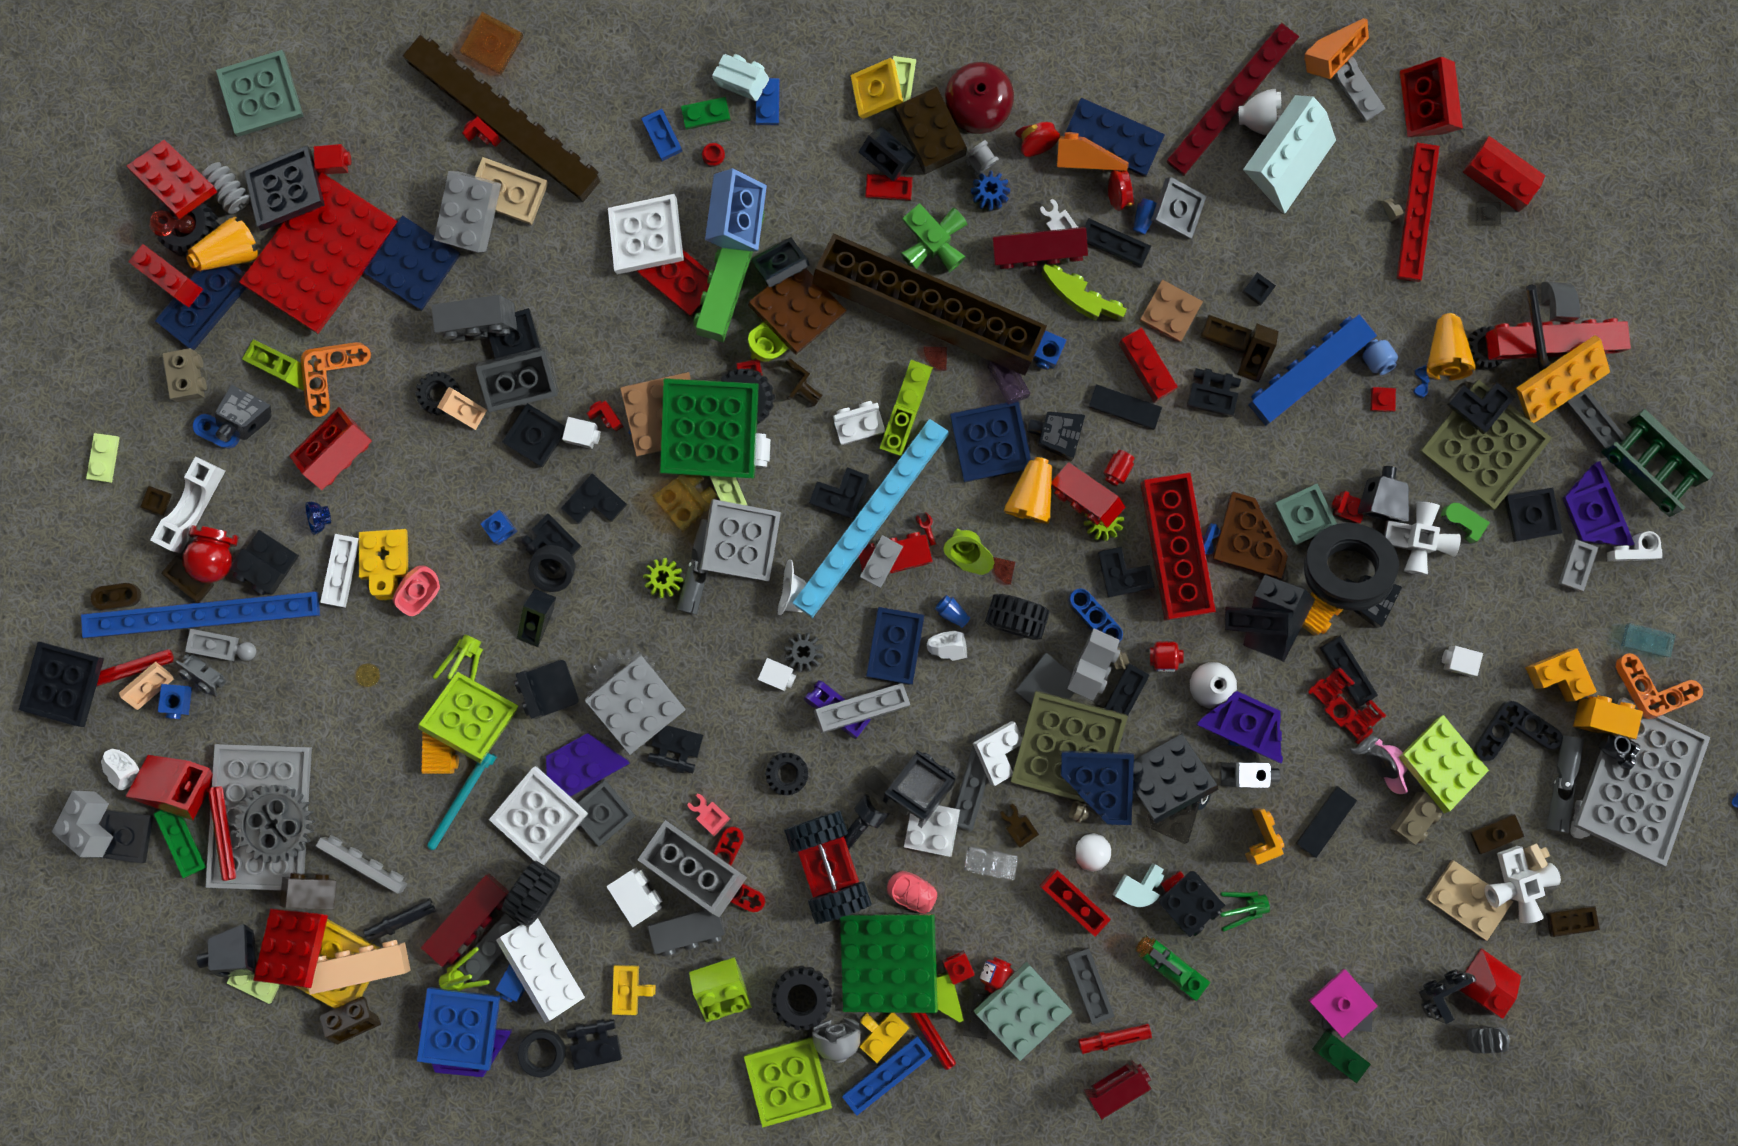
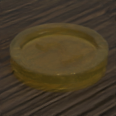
(368, 675)

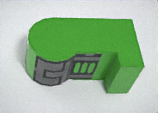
(1466, 520)

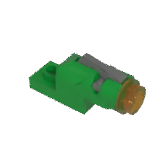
(1172, 967)

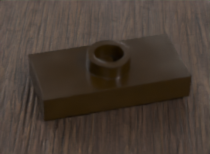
(1226, 333)
(177, 575)
(1497, 834)
(1572, 921)

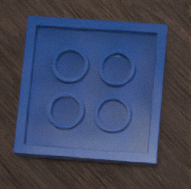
(458, 1028)

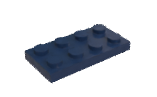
(1117, 135)
(219, 293)

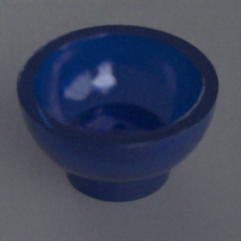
(320, 516)

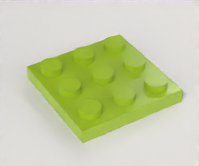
(468, 717)
(1443, 764)
(787, 1081)

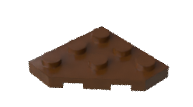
(1248, 539)

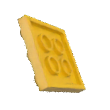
(337, 940)

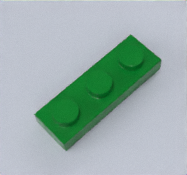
(180, 843)

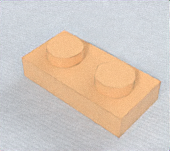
(462, 408)
(146, 685)

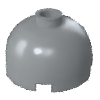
(838, 1040)

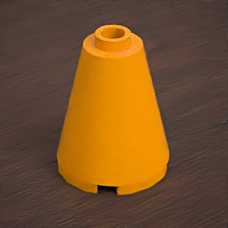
(223, 247)
(1450, 350)
(1032, 493)

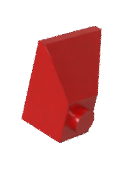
(1494, 986)

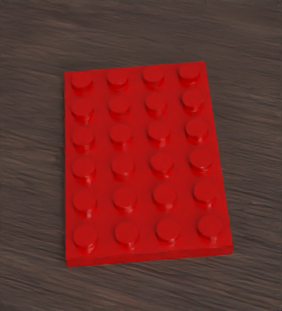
(319, 256)

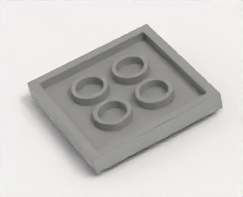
(740, 540)
(635, 704)

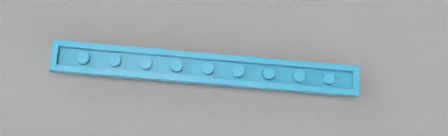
(870, 518)

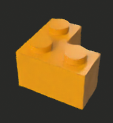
(1566, 670)
(1602, 716)

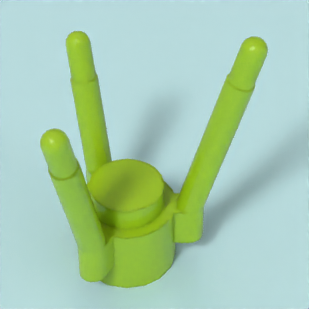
(466, 647)
(455, 979)

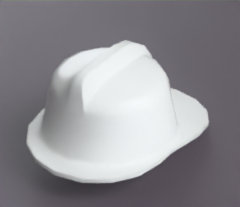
(791, 588)

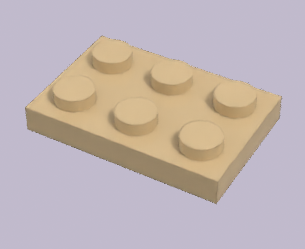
(519, 191)
(1464, 899)

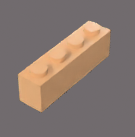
(360, 967)

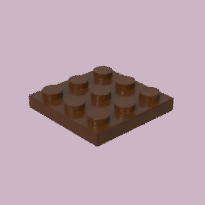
(797, 310)

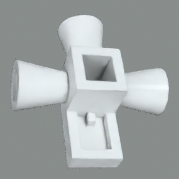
(1421, 538)
(1521, 884)

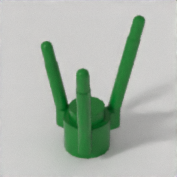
(1255, 906)

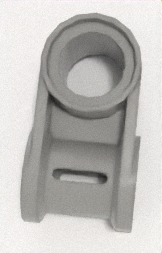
(981, 158)

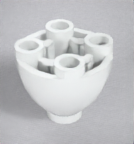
(1261, 111)
(1203, 686)

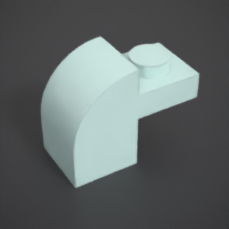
(1141, 893)

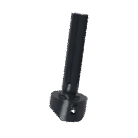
(867, 816)

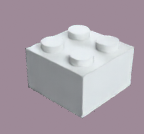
(635, 896)

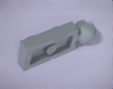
(218, 646)

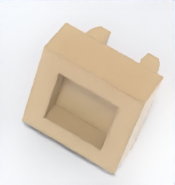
(1536, 857)

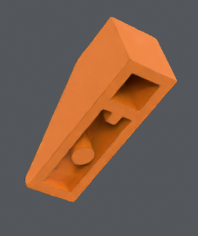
(1336, 49)
(1083, 153)

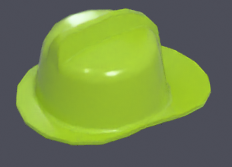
(765, 344)
(968, 553)

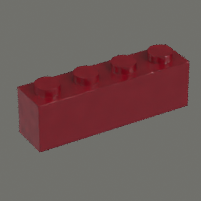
(1040, 246)
(465, 921)

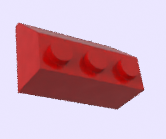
(1431, 98)
(1504, 174)
(330, 449)

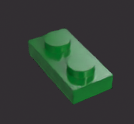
(705, 113)

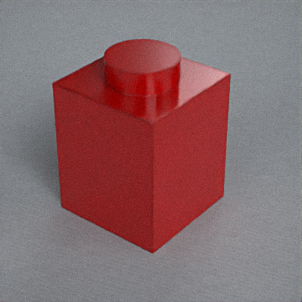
(331, 159)

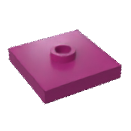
(1343, 1003)

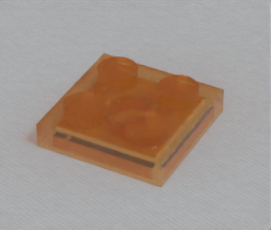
(491, 43)

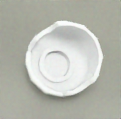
(1093, 852)

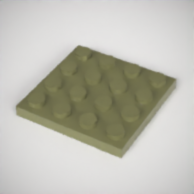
(1486, 462)
(1059, 726)

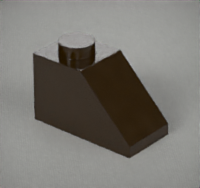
(1258, 352)

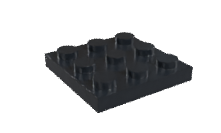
(284, 188)
(61, 684)
(1171, 778)

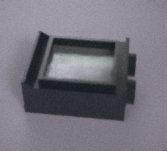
(921, 787)

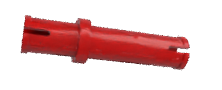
(1121, 1037)

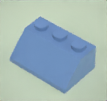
(735, 211)

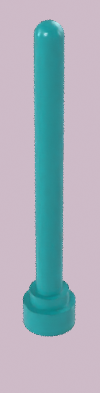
(459, 800)

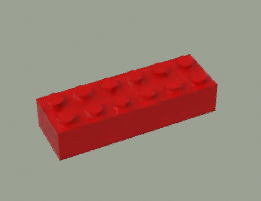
(1177, 546)

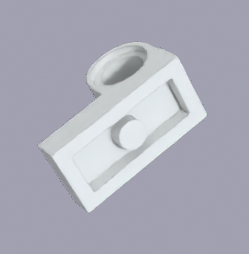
(1637, 551)

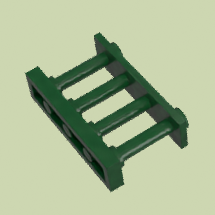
(1668, 447)

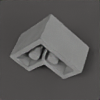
(1093, 664)
(80, 826)

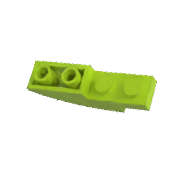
(1071, 290)
(906, 407)

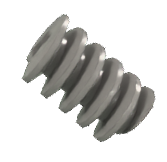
(228, 191)

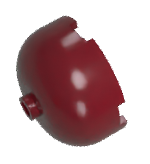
(982, 109)

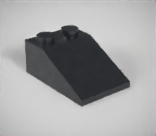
(1279, 596)

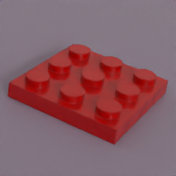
(290, 948)

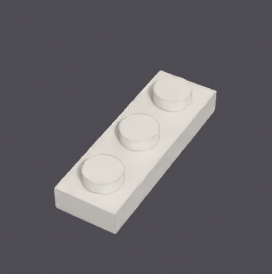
(340, 570)

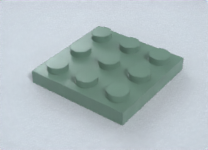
(259, 93)
(1023, 1011)

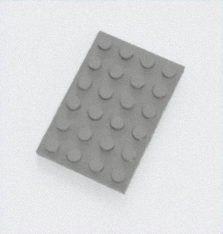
(240, 772)
(1645, 804)

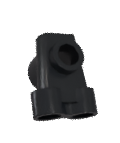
(1620, 749)

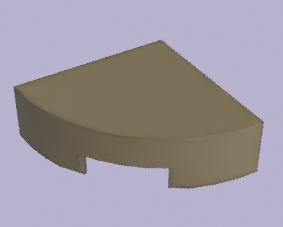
(1393, 211)

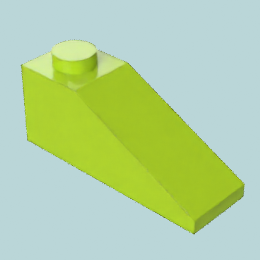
(275, 363)

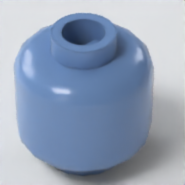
(1380, 356)

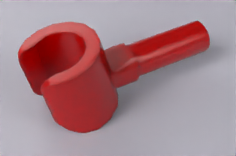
(927, 527)

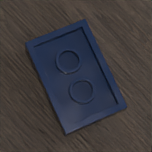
(895, 645)

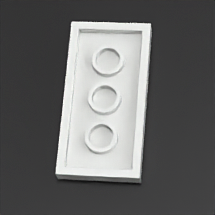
(540, 969)

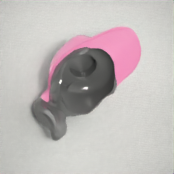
(1378, 752)

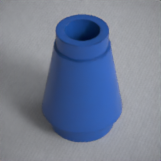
(1144, 215)
(952, 611)

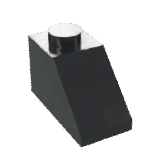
(535, 617)

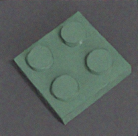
(1305, 514)

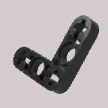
(1517, 722)

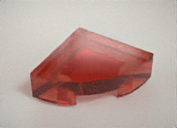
(936, 356)
(1004, 569)

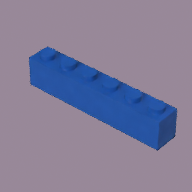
(1311, 370)

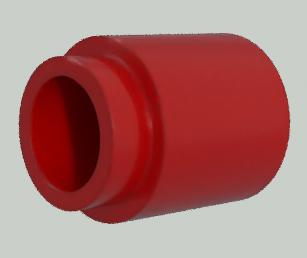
(1119, 468)

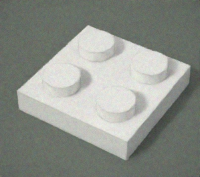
(936, 835)

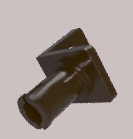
(802, 387)

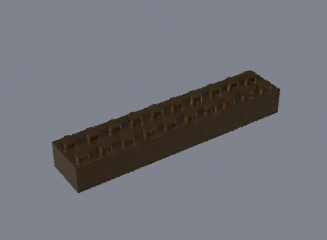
(928, 304)

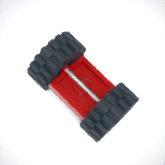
(828, 867)

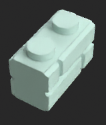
(740, 77)

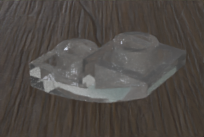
(991, 863)

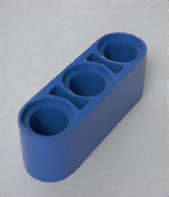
(1092, 605)

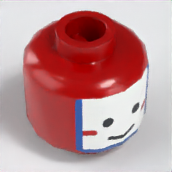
(1166, 656)
(995, 974)

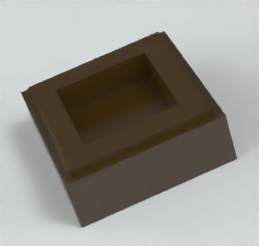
(156, 500)

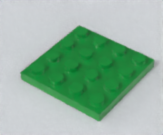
(709, 428)
(889, 963)

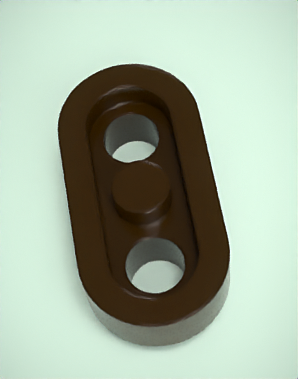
(116, 595)

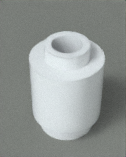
(762, 451)

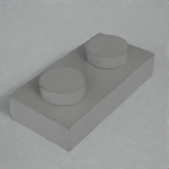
(881, 561)
(1578, 565)

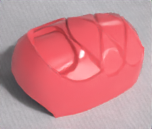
(416, 590)
(911, 892)

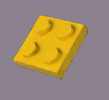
(876, 88)

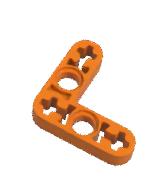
(324, 364)
(1651, 695)

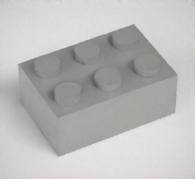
(467, 211)

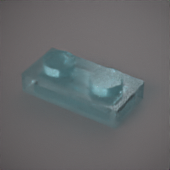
(1648, 640)

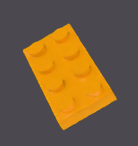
(1563, 379)

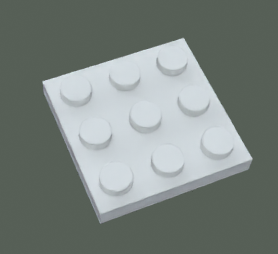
(645, 234)
(538, 816)

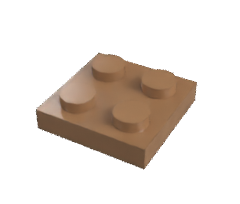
(1171, 311)

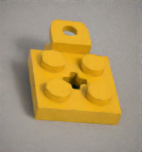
(383, 572)

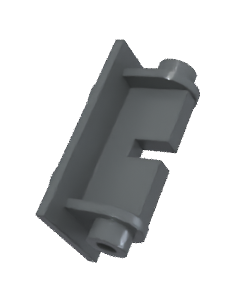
(192, 669)

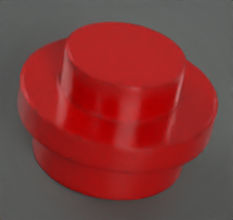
(713, 154)

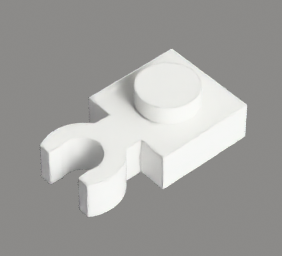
(1058, 220)

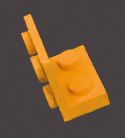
(1262, 852)

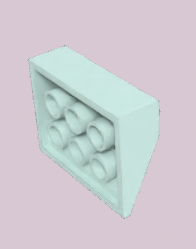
(1291, 151)

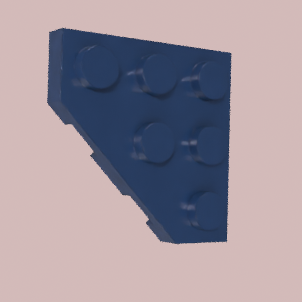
(1102, 781)

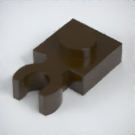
(1021, 828)

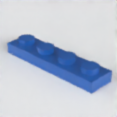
(887, 1075)

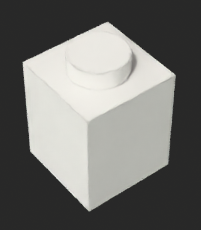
(581, 433)
(1462, 661)
(777, 675)

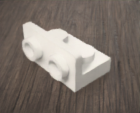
(858, 423)

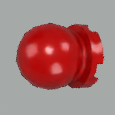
(209, 555)

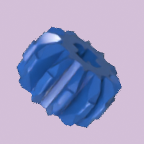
(987, 197)

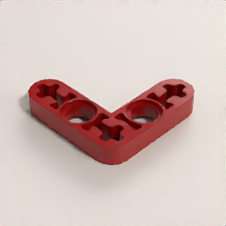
(752, 892)

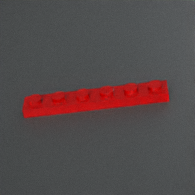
(1418, 212)

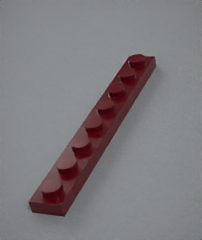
(1233, 97)

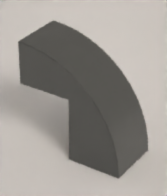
(1562, 301)

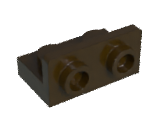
(348, 1021)

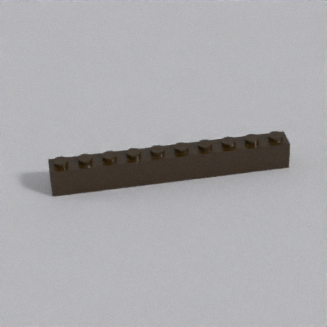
(502, 118)

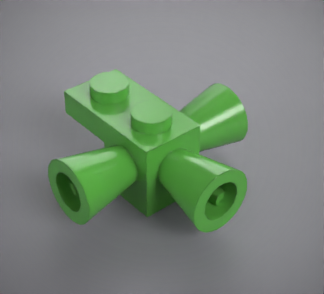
(933, 237)

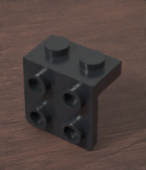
(546, 689)
(1191, 904)
(1434, 994)

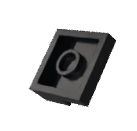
(263, 563)

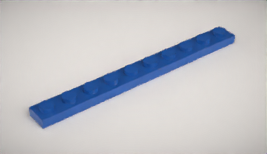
(200, 615)

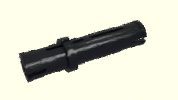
(399, 920)

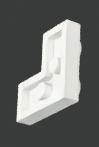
(992, 751)

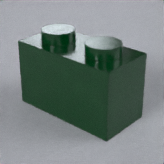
(1341, 1056)

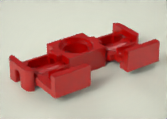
(1355, 724)

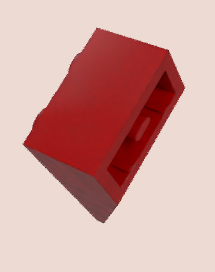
(171, 785)

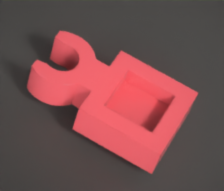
(710, 816)

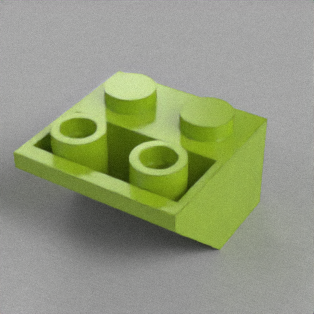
(719, 989)

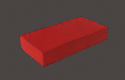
(884, 188)

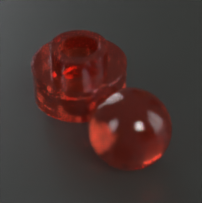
(184, 225)

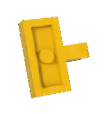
(627, 990)
(882, 1035)

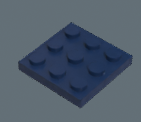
(412, 263)
(990, 441)

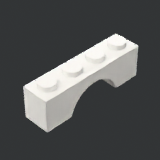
(200, 485)

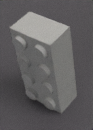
(692, 868)

